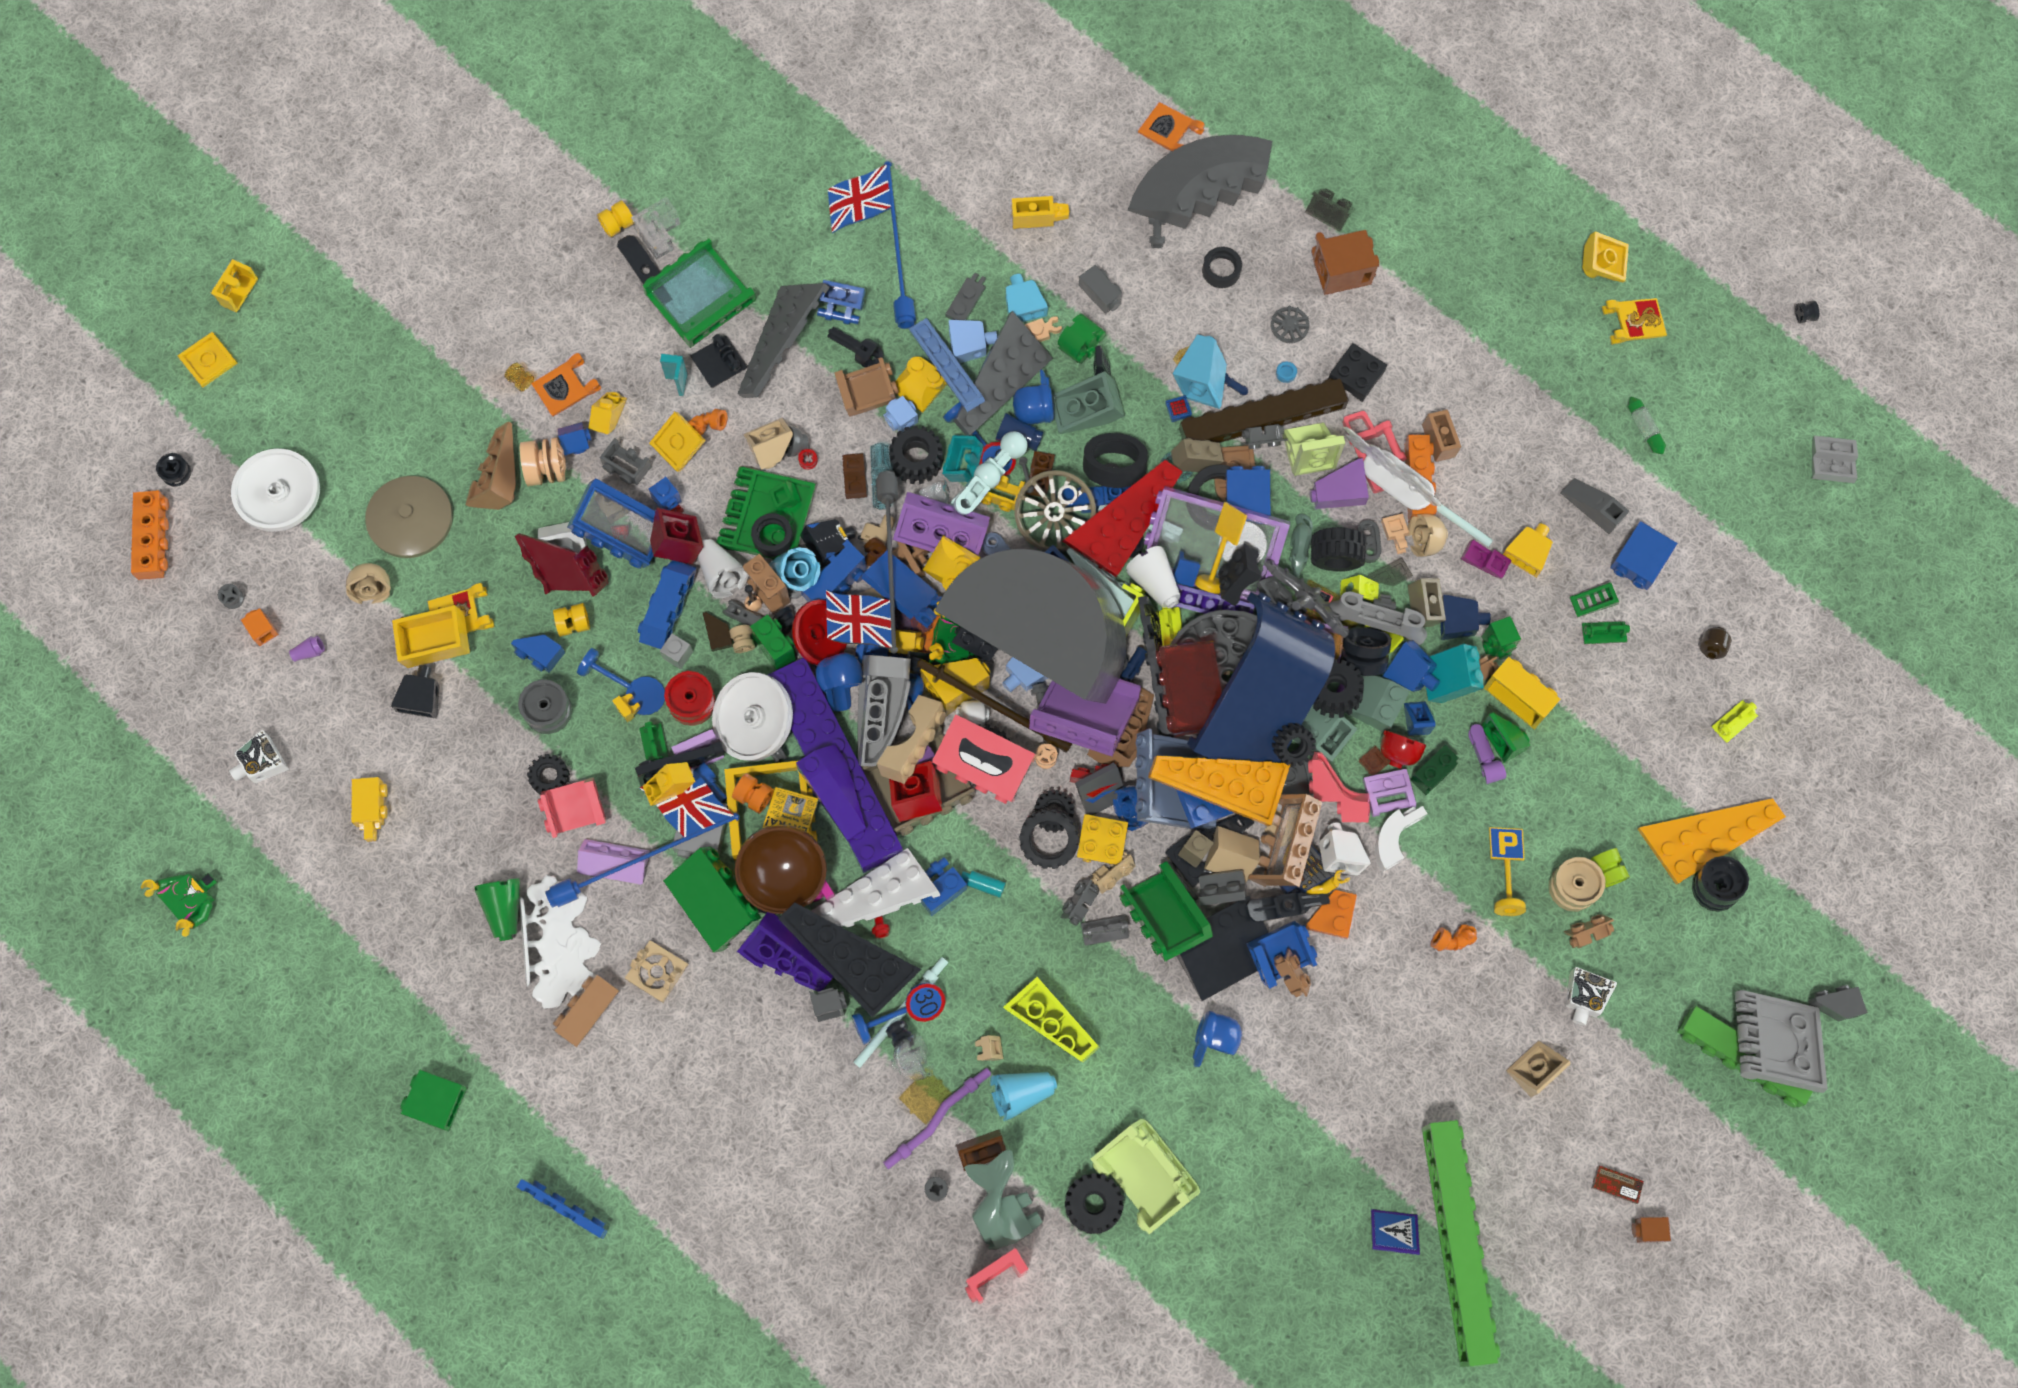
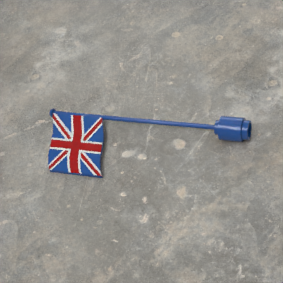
(864, 199)
(689, 813)

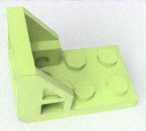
(1312, 448)

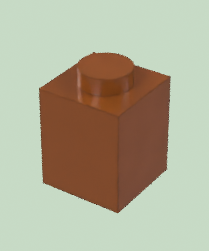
(1651, 1230)

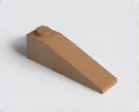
(1126, 750)

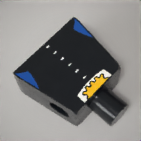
(826, 539)

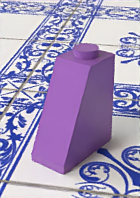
(1341, 488)

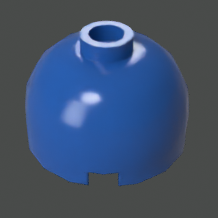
(1126, 806)

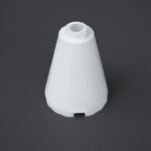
(720, 570)
(1155, 576)

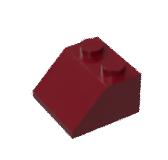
(675, 536)

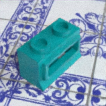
(955, 455)

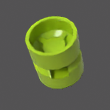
(1610, 865)

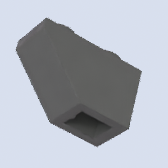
(1840, 1005)

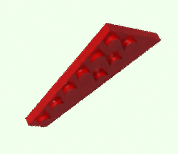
(1119, 526)

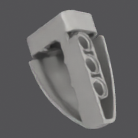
(880, 704)

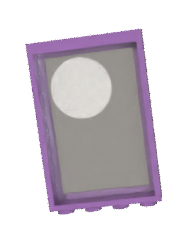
(1189, 525)

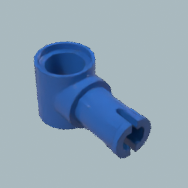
(709, 778)

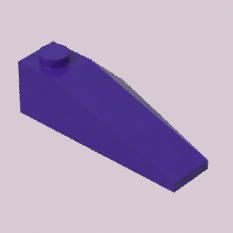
(832, 783)
(778, 948)

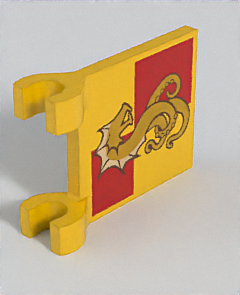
(1637, 319)
(466, 602)

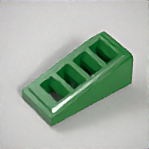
(1598, 590)

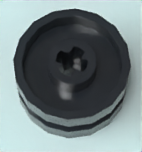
(1367, 650)

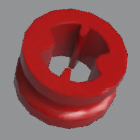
(806, 452)

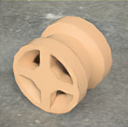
(1047, 752)

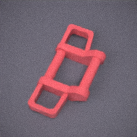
(1373, 432)

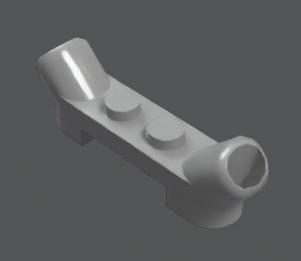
(1405, 624)

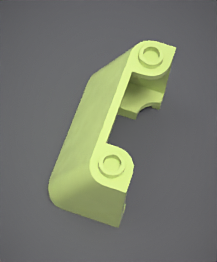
(1147, 1174)

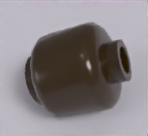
(1715, 643)

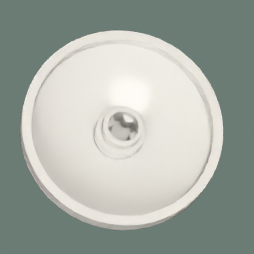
(275, 490)
(752, 716)

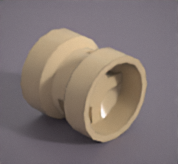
(742, 639)

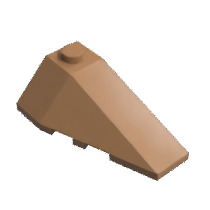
(497, 479)

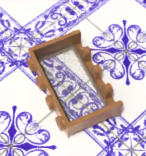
(1291, 841)

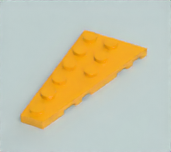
(1235, 785)
(1692, 841)

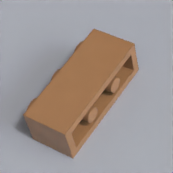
(584, 1009)

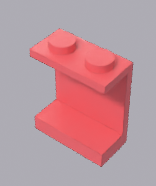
(571, 806)

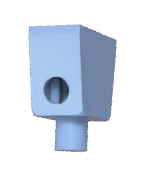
(969, 339)
(1021, 675)

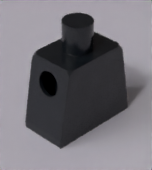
(418, 694)

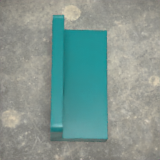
(675, 369)

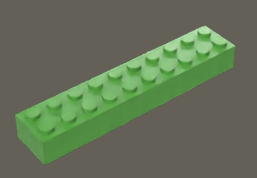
(1460, 1244)

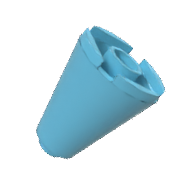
(797, 568)
(1020, 1091)

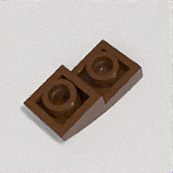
(1041, 463)

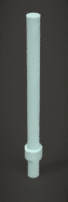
(930, 977)

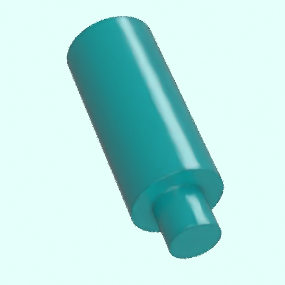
(984, 883)

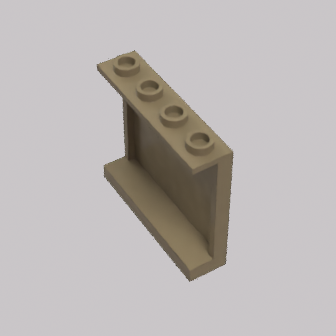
(952, 792)

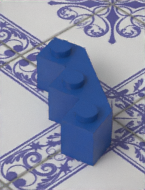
(666, 603)

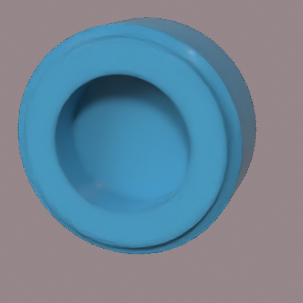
(1286, 372)

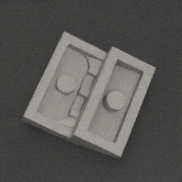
(1834, 459)

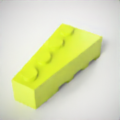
(1046, 1015)

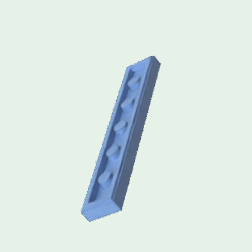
(947, 365)

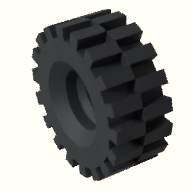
(1347, 699)
(1112, 1203)

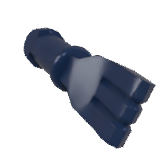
(1242, 390)

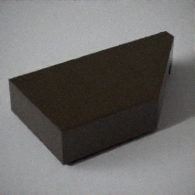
(717, 632)

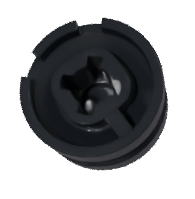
(173, 469)

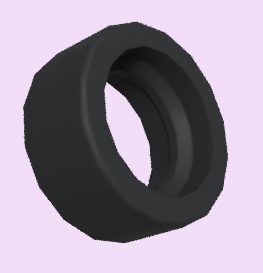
(1222, 281)
(767, 519)

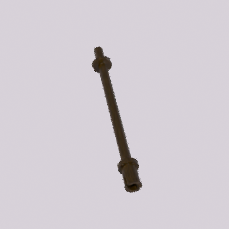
(938, 673)

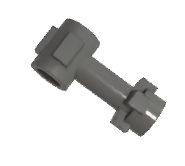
(1156, 240)

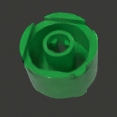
(1080, 338)

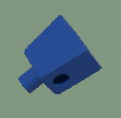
(1412, 668)

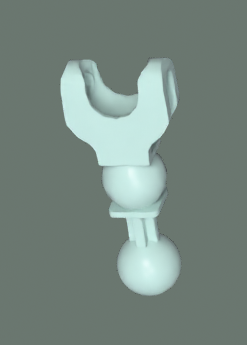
(988, 474)

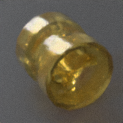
(518, 376)

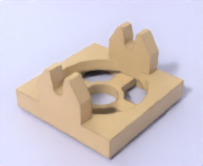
(651, 949)

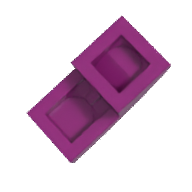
(1486, 560)

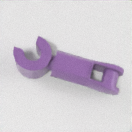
(1490, 769)

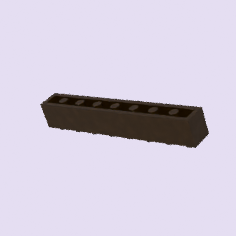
(1271, 410)

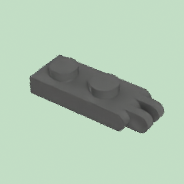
(966, 298)

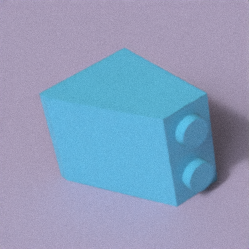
(1202, 372)

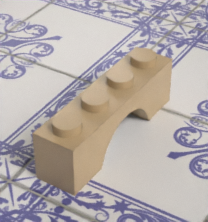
(900, 760)

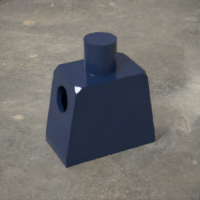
(1461, 618)

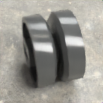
(541, 718)

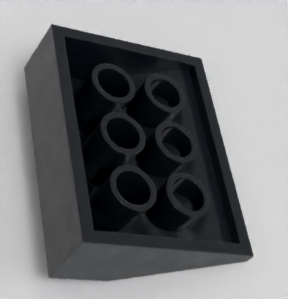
(1225, 956)

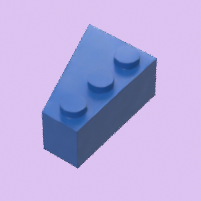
(839, 574)

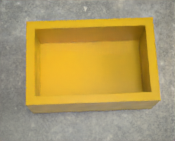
(430, 636)
(1522, 692)

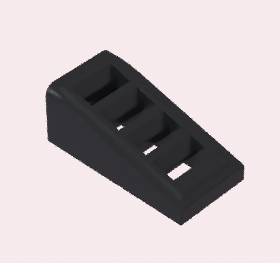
(1100, 362)

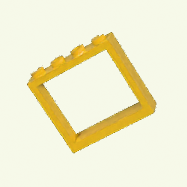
(730, 780)

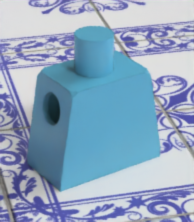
(1025, 299)

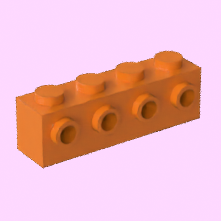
(1418, 457)
(148, 535)

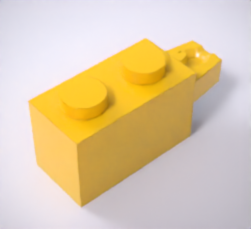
(1037, 212)
(368, 805)

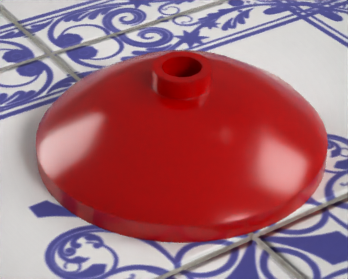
(814, 647)

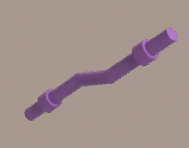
(904, 1150)

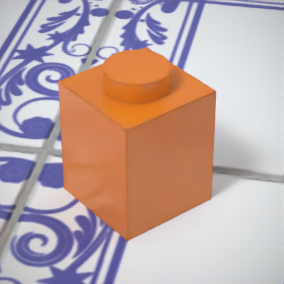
(259, 626)

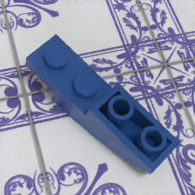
(1102, 496)

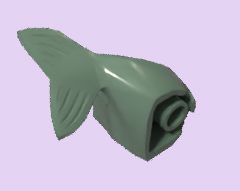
(998, 1218)

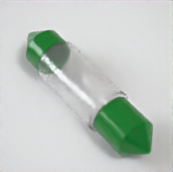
(1646, 425)

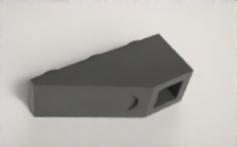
(1595, 504)

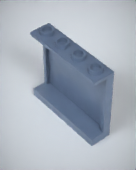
(1157, 801)

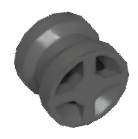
(230, 591)
(937, 1193)

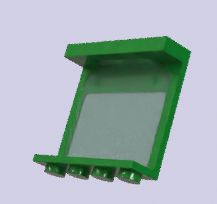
(698, 293)

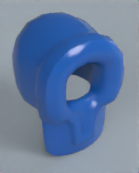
(1034, 403)
(836, 678)
(1217, 1033)

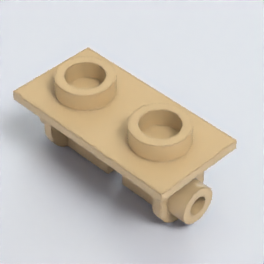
(1107, 879)

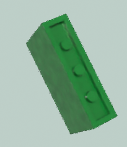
(711, 898)
(1166, 913)

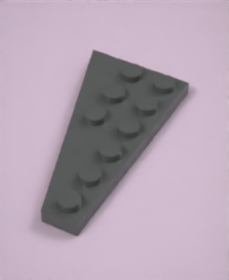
(1007, 368)

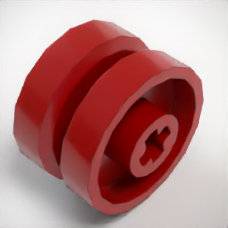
(687, 685)

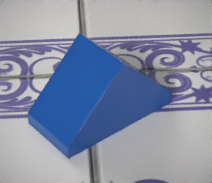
(1418, 719)

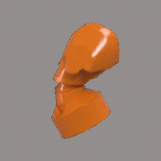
(716, 419)
(1462, 937)

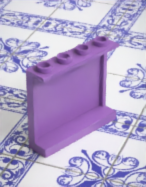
(1084, 721)

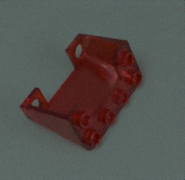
(1190, 684)

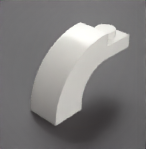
(1387, 845)

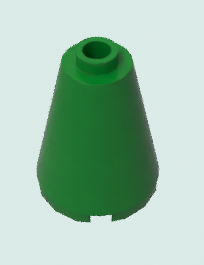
(500, 906)

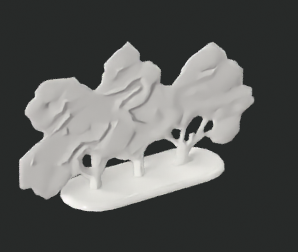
(1394, 475)
(561, 946)

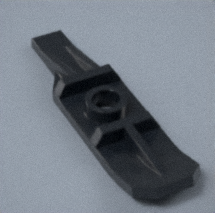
(637, 257)
(1274, 907)

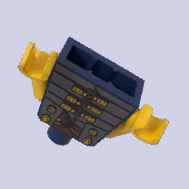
(1315, 879)

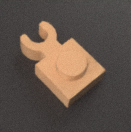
(1041, 330)

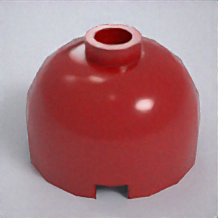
(1401, 749)

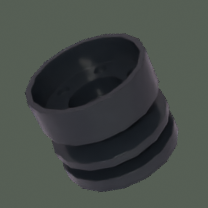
(1730, 877)

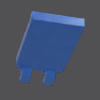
(910, 591)

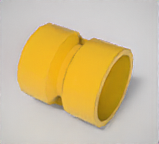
(615, 219)
(579, 619)

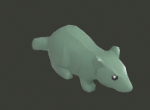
(1300, 543)

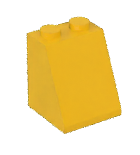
(968, 671)

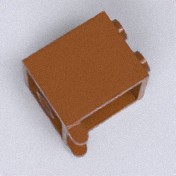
(1344, 261)

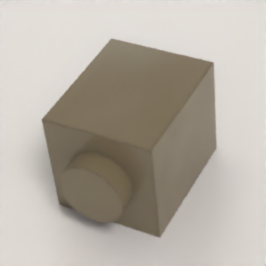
(1195, 848)

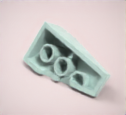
(1122, 597)

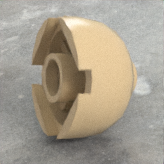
(1429, 532)
(368, 583)

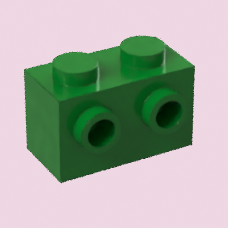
(1501, 638)

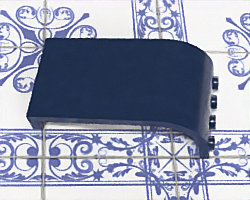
(1270, 685)

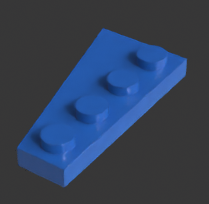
(556, 1201)

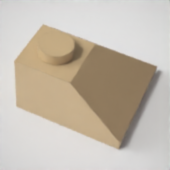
(769, 442)

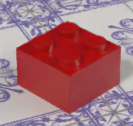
(918, 795)

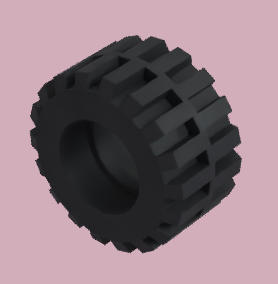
(916, 439)
(1338, 549)

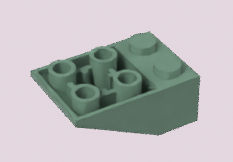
(1329, 733)

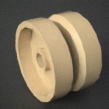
(1572, 896)

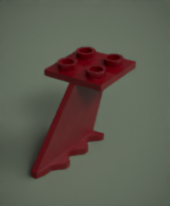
(563, 568)

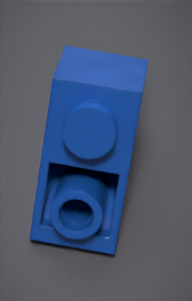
(540, 650)

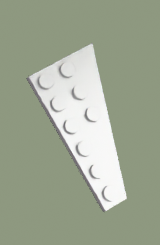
(880, 892)

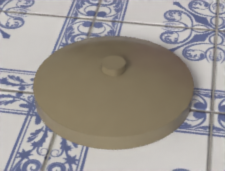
(409, 516)

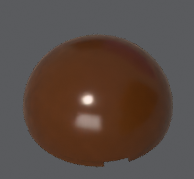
(780, 868)

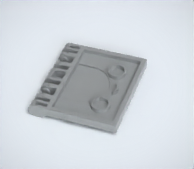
(1784, 1039)

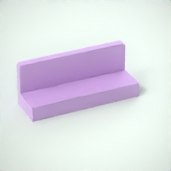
(600, 857)

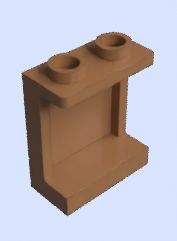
(866, 388)
(766, 584)

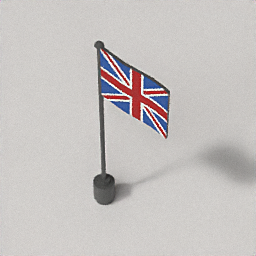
(862, 617)

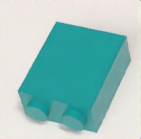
(1458, 673)

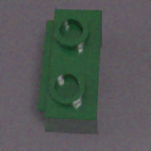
(1435, 770)

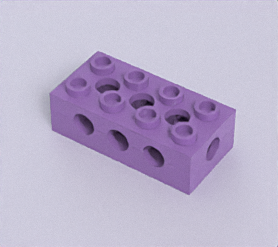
(927, 520)

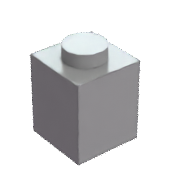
(676, 651)

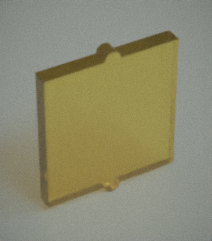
(925, 1097)

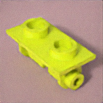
(1170, 624)
(1735, 720)

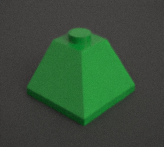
(1505, 737)

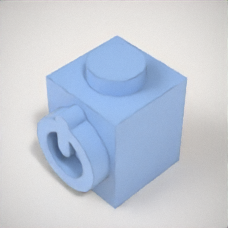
(900, 414)

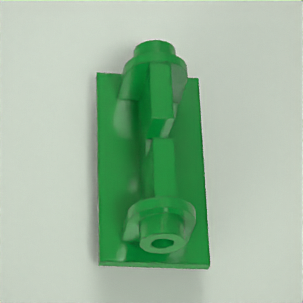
(1605, 632)
(653, 741)

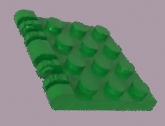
(758, 503)

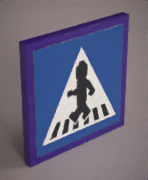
(1395, 1232)

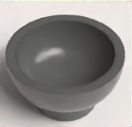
(798, 442)

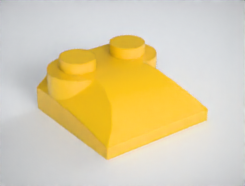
(1605, 257)
(920, 383)
(948, 561)

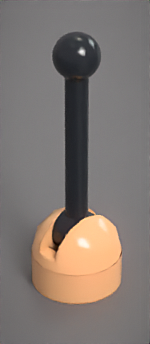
(753, 600)

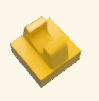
(624, 708)

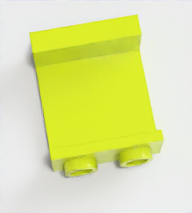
(1134, 610)

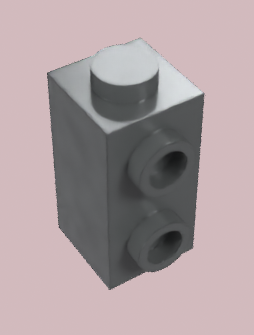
(1100, 289)

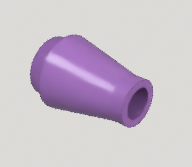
(307, 649)

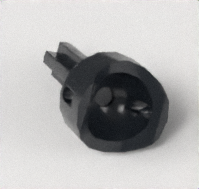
(862, 350)

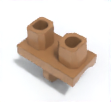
(904, 552)

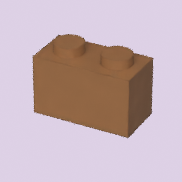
(1442, 435)

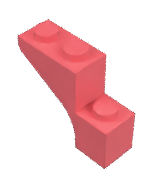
(1329, 788)

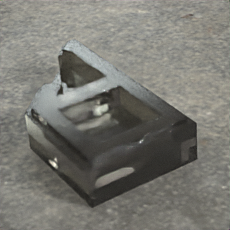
(1392, 574)

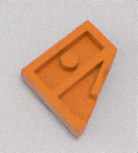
(1335, 917)

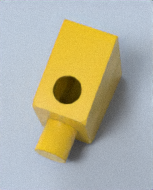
(1530, 549)

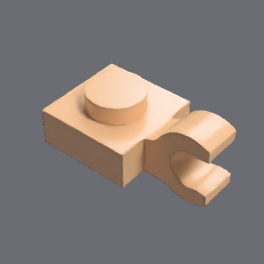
(1396, 528)

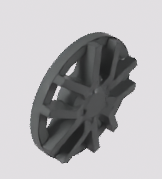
(1289, 324)

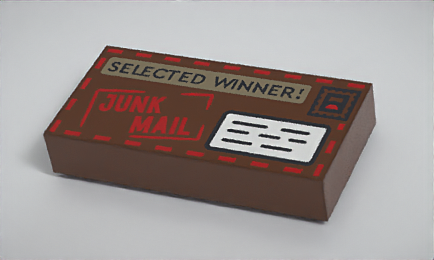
(1617, 1184)

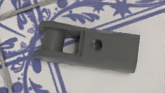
(745, 616)

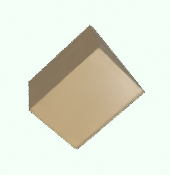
(1232, 852)
(1537, 1068)

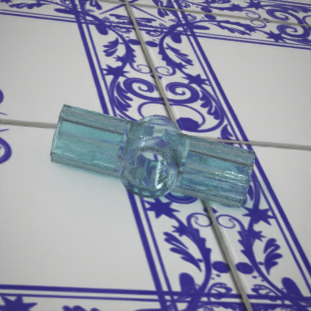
(879, 463)

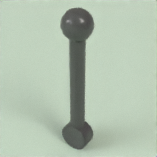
(1023, 462)
(1193, 894)

